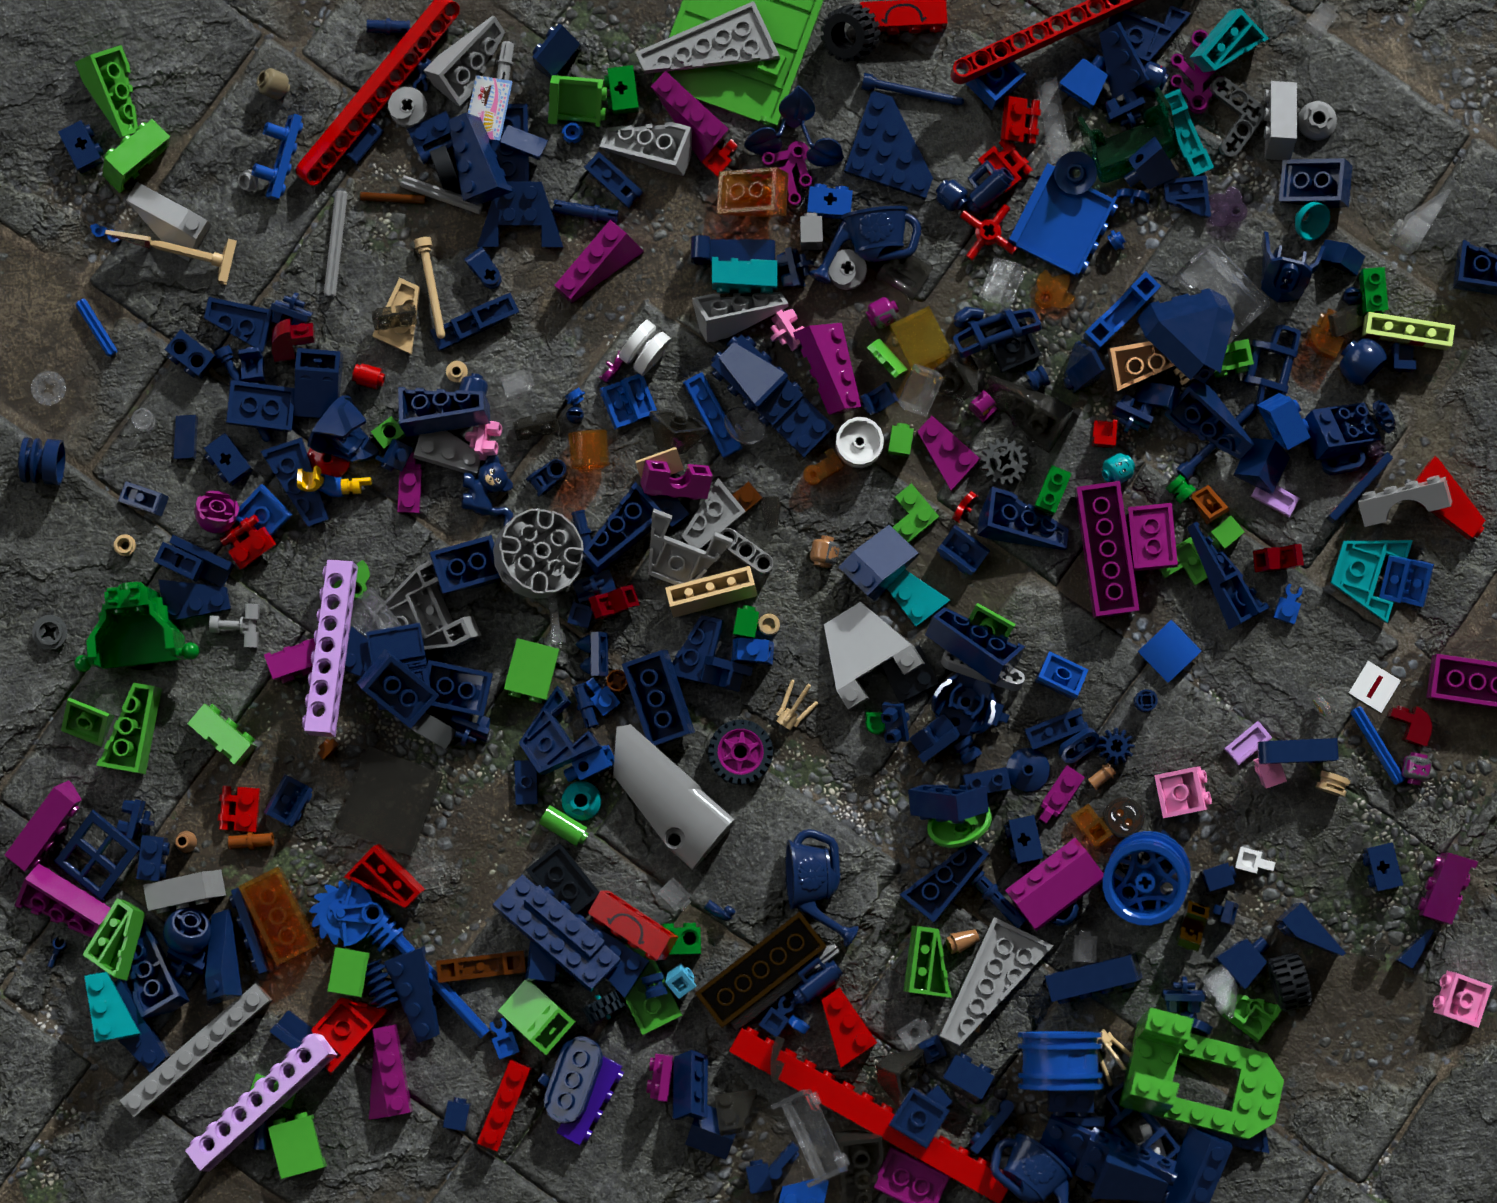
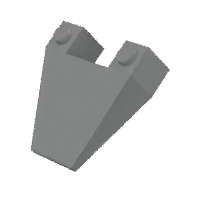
(421, 602)
(861, 643)

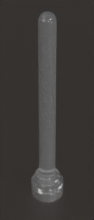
(556, 634)

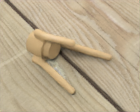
(788, 717)
(1106, 1040)

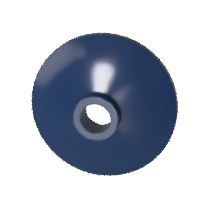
(1065, 168)
(1017, 774)

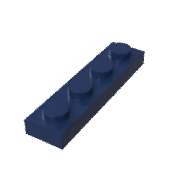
(252, 939)

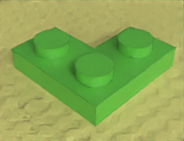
(919, 513)
(1188, 560)

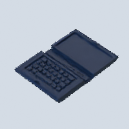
(405, 644)

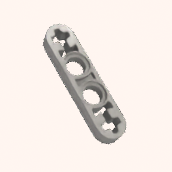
(963, 669)

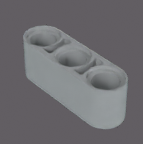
(752, 560)

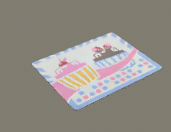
(490, 103)

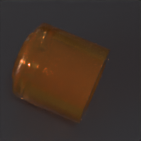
(589, 450)

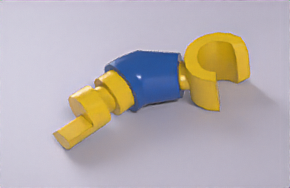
(330, 484)

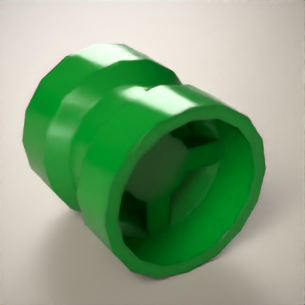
(1180, 488)

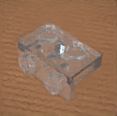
(1002, 282)

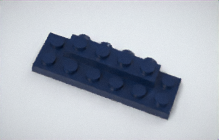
(557, 931)

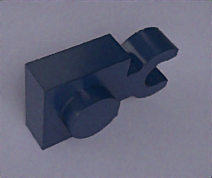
(775, 1020)

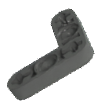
(1244, 118)

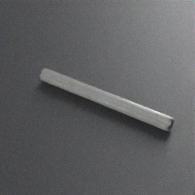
(781, 989)

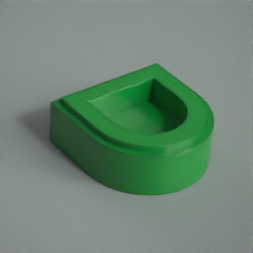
(874, 723)

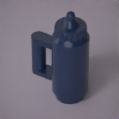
(989, 189)
(817, 982)

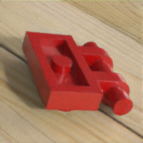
(1014, 120)
(998, 161)
(250, 548)
(246, 811)

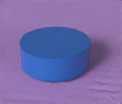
(798, 1024)

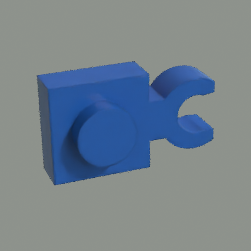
(1287, 608)
(504, 1043)

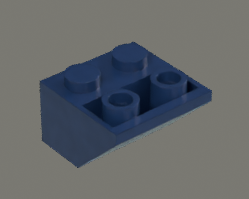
(556, 51)

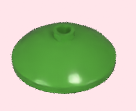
(959, 835)

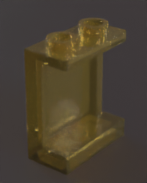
(921, 339)

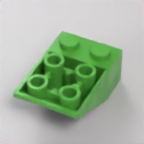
(537, 1016)

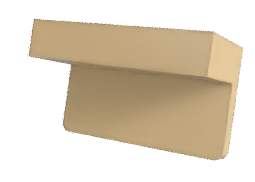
(670, 456)

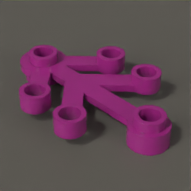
(1197, 78)
(792, 160)

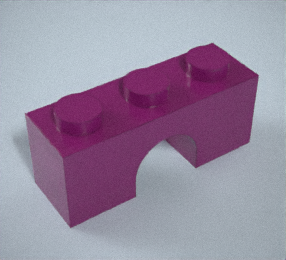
(693, 483)

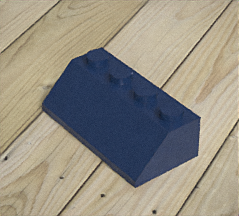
(1198, 1167)

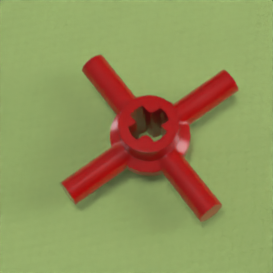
(993, 224)

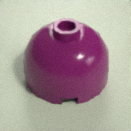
(216, 512)

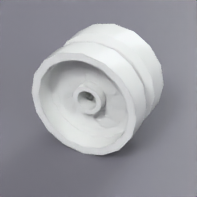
(645, 347)
(859, 455)

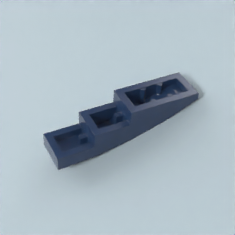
(476, 321)

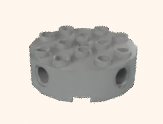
(543, 533)

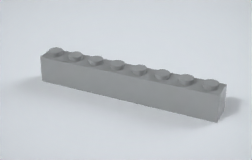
(196, 1050)

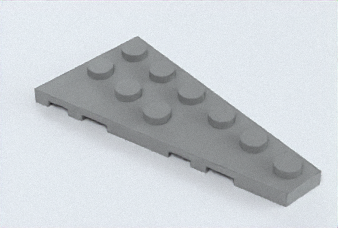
(724, 40)
(996, 969)

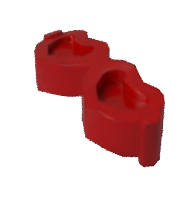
(963, 505)

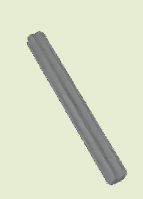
(335, 243)

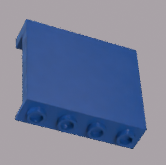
(1062, 225)

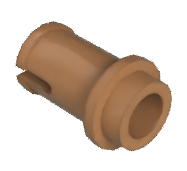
(1102, 776)

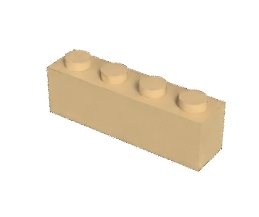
(711, 591)

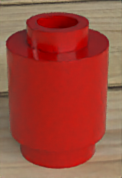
(368, 376)

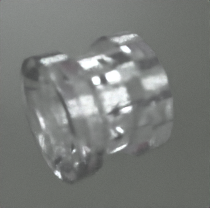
(139, 417)

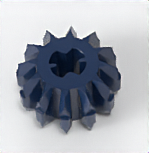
(1122, 749)

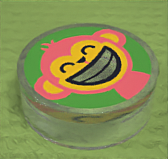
(1322, 705)

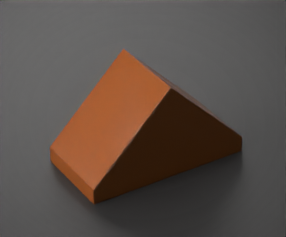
(1209, 504)

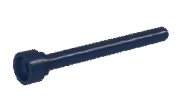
(870, 82)
(225, 356)
(1188, 468)

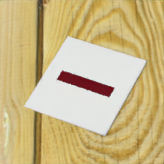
(1374, 686)

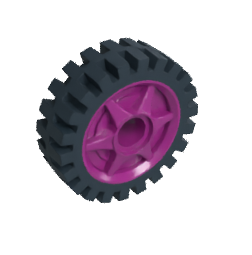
(736, 769)

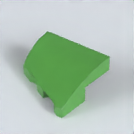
(887, 358)
(1253, 1016)

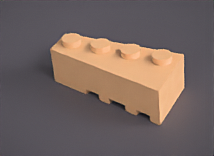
(1135, 362)

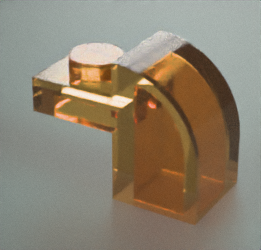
(1322, 340)
(1092, 827)

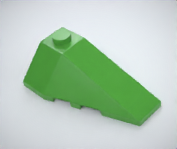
(108, 83)

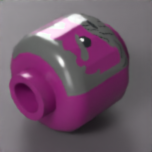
(882, 313)
(1416, 768)

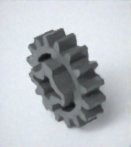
(995, 458)

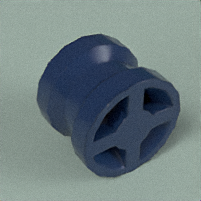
(1037, 378)

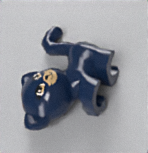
(492, 479)

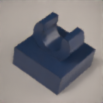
(999, 715)
(1227, 912)
(932, 1049)

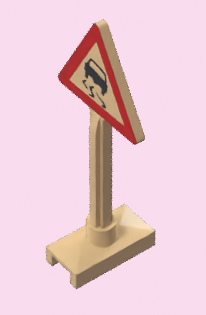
(223, 260)

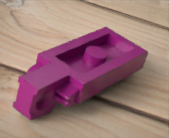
(410, 487)
(1060, 793)

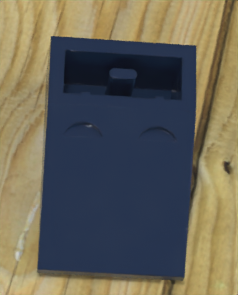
(316, 381)
(1340, 430)

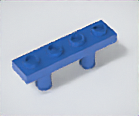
(287, 148)

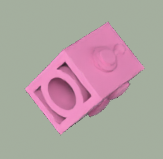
(1269, 773)

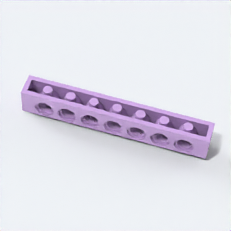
(336, 658)
(199, 1147)

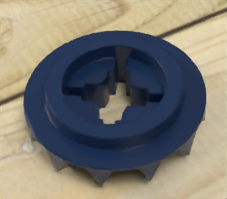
(1384, 416)

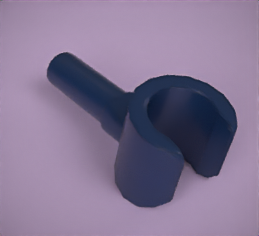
(56, 951)

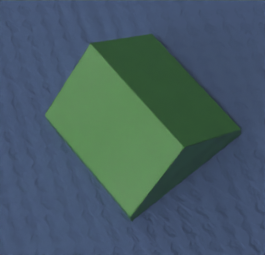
(997, 624)
(86, 722)
(348, 972)

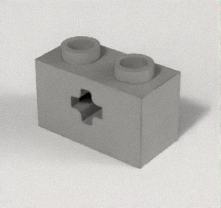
(811, 232)

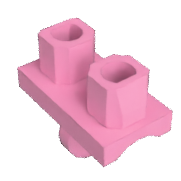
(784, 330)
(480, 439)

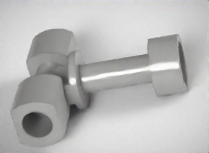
(246, 625)

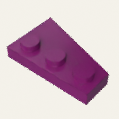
(947, 451)

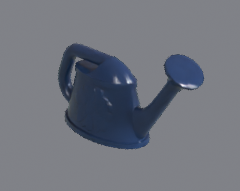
(873, 235)
(813, 879)
(1031, 1170)

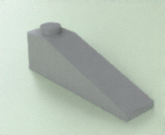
(456, 67)
(658, 146)
(168, 219)

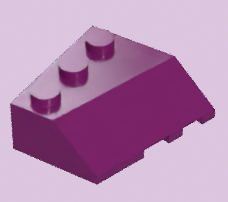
(1445, 887)

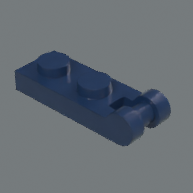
(613, 179)
(1055, 729)
(991, 1126)

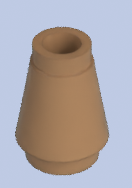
(190, 844)
(961, 941)

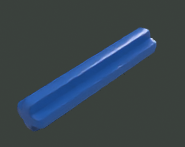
(96, 327)

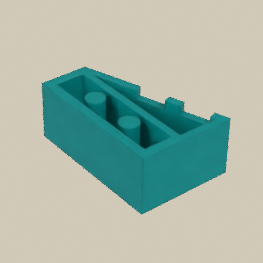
(744, 275)

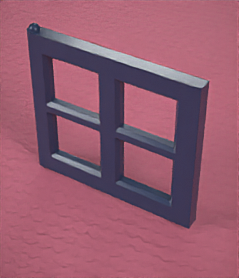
(96, 855)

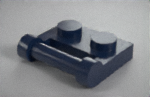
(430, 132)
(788, 1155)

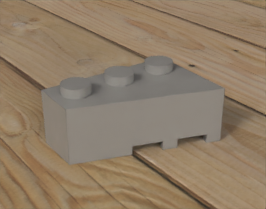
(1280, 119)
(184, 890)

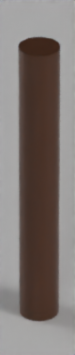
(388, 197)

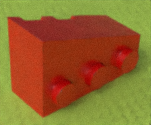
(386, 876)
(846, 1027)

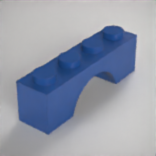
(1122, 311)

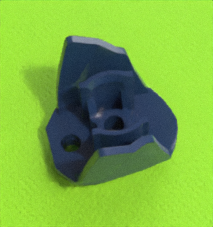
(1284, 277)
(340, 433)
(981, 707)

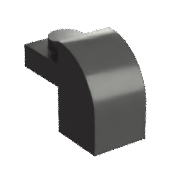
(434, 730)

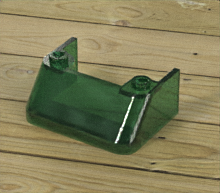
(1113, 153)

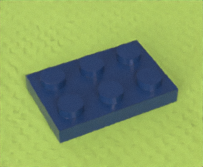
(260, 406)

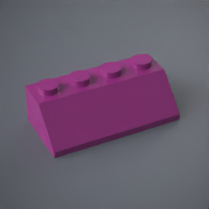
(1055, 884)

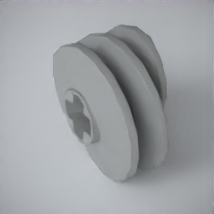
(408, 96)
(856, 264)

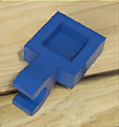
(604, 698)

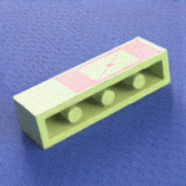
(1408, 331)

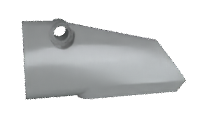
(668, 797)

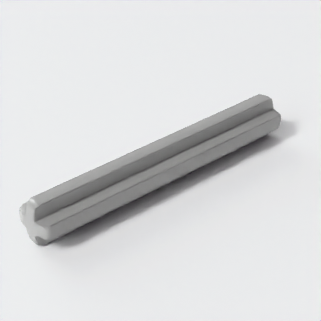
(439, 194)

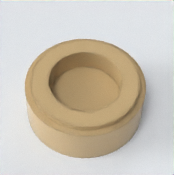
(768, 624)

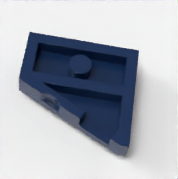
(1188, 194)

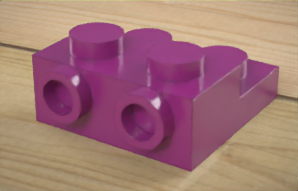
(660, 1082)

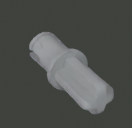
(505, 60)

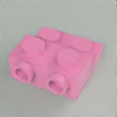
(1183, 791)
(1461, 998)

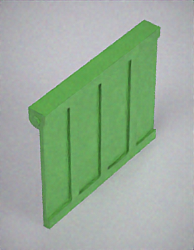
(741, 86)

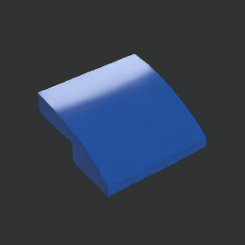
(628, 401)
(1406, 580)
(1169, 651)

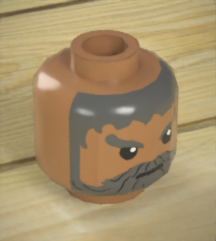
(824, 552)

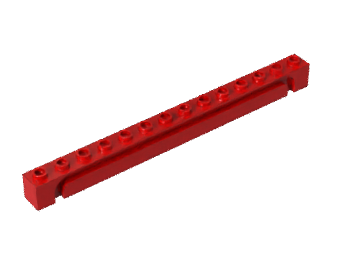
(868, 1114)

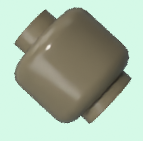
(273, 83)

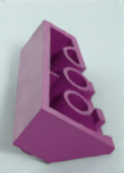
(688, 111)
(599, 260)
(44, 826)
(62, 901)
(389, 1080)

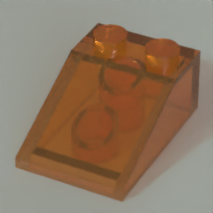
(753, 192)

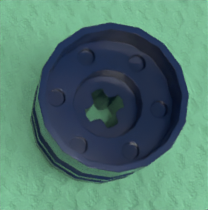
(36, 460)

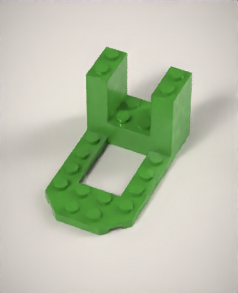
(1152, 1066)

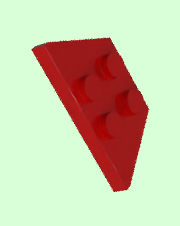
(346, 1027)

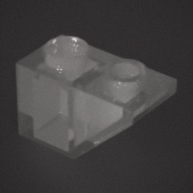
(1222, 988)

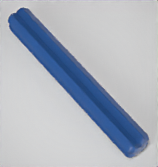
(1377, 745)

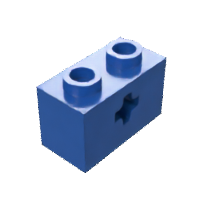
(818, 201)

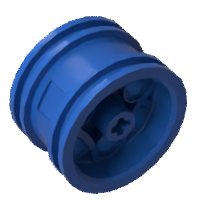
(1147, 878)
(1060, 1060)

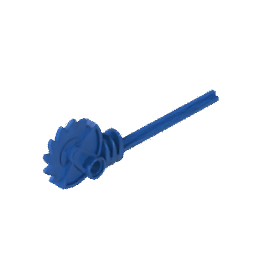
(345, 916)

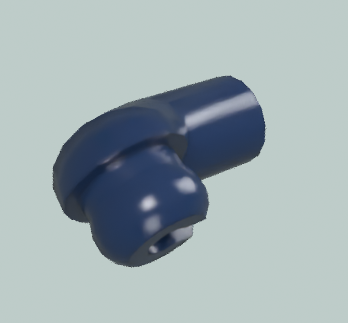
(967, 313)
(718, 912)

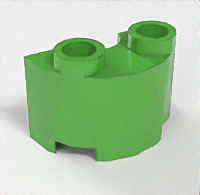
(1237, 358)

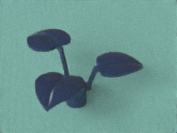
(795, 109)

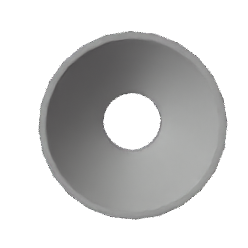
(1313, 130)

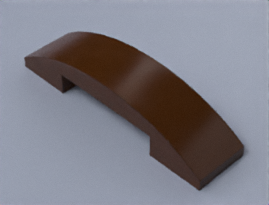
(480, 966)

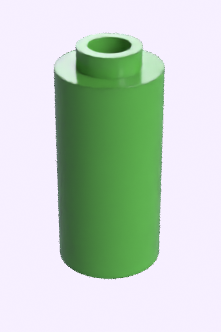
(564, 826)

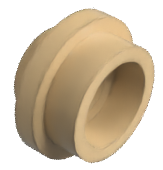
(456, 378)
(118, 545)

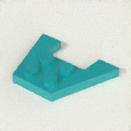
(1359, 569)

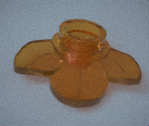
(1055, 289)

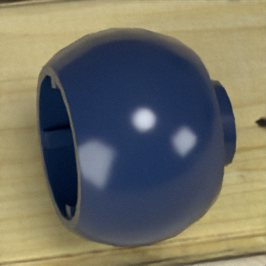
(1362, 361)
(192, 931)

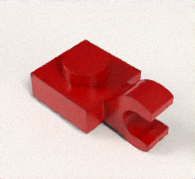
(718, 159)

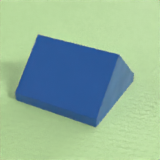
(1061, 675)

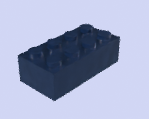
(658, 698)

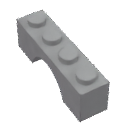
(1432, 494)

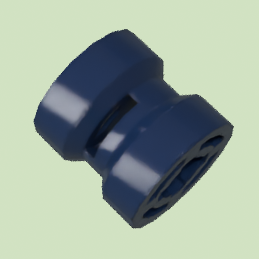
(1144, 703)
(967, 750)
(656, 990)

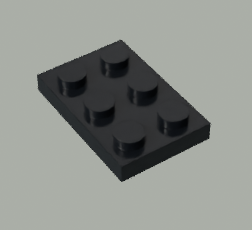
(564, 878)

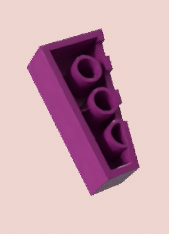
(830, 365)

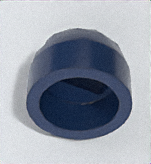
(1353, 299)
(572, 418)

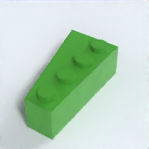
(133, 731)

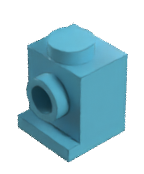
(680, 980)

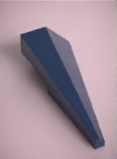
(1232, 594)

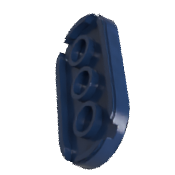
(573, 1080)

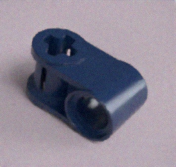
(482, 265)
(546, 477)

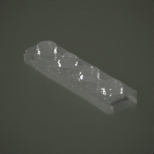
(1052, 118)

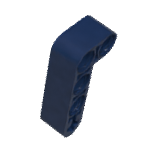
(744, 249)
(1298, 751)

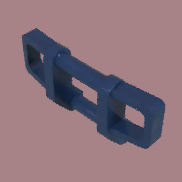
(983, 343)
(1271, 346)
(1120, 1115)

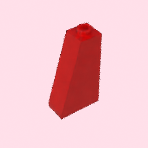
(1462, 514)

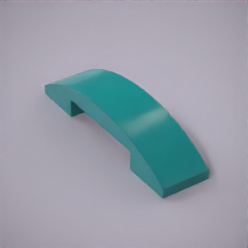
(1187, 136)

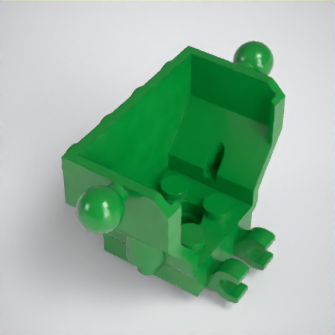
(134, 631)

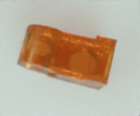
(817, 473)

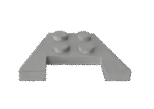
(676, 560)

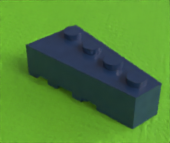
(476, 161)
(1475, 269)
(440, 410)
(941, 886)

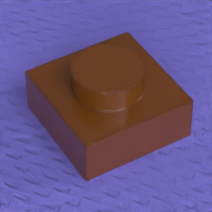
(747, 496)
(327, 748)

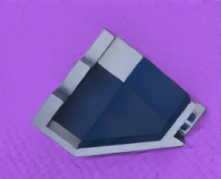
(1190, 331)

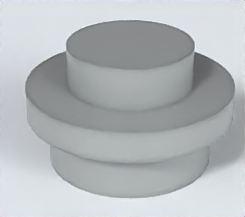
(247, 181)

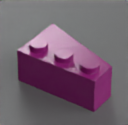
(292, 661)

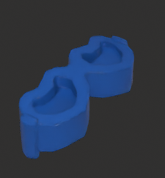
(1133, 194)
(99, 231)

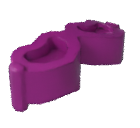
(610, 373)

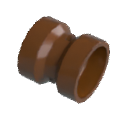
(617, 681)

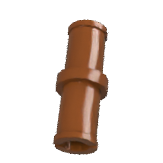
(251, 840)

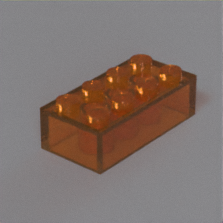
(278, 916)

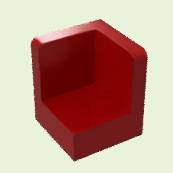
(1104, 433)

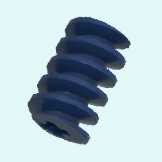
(379, 984)

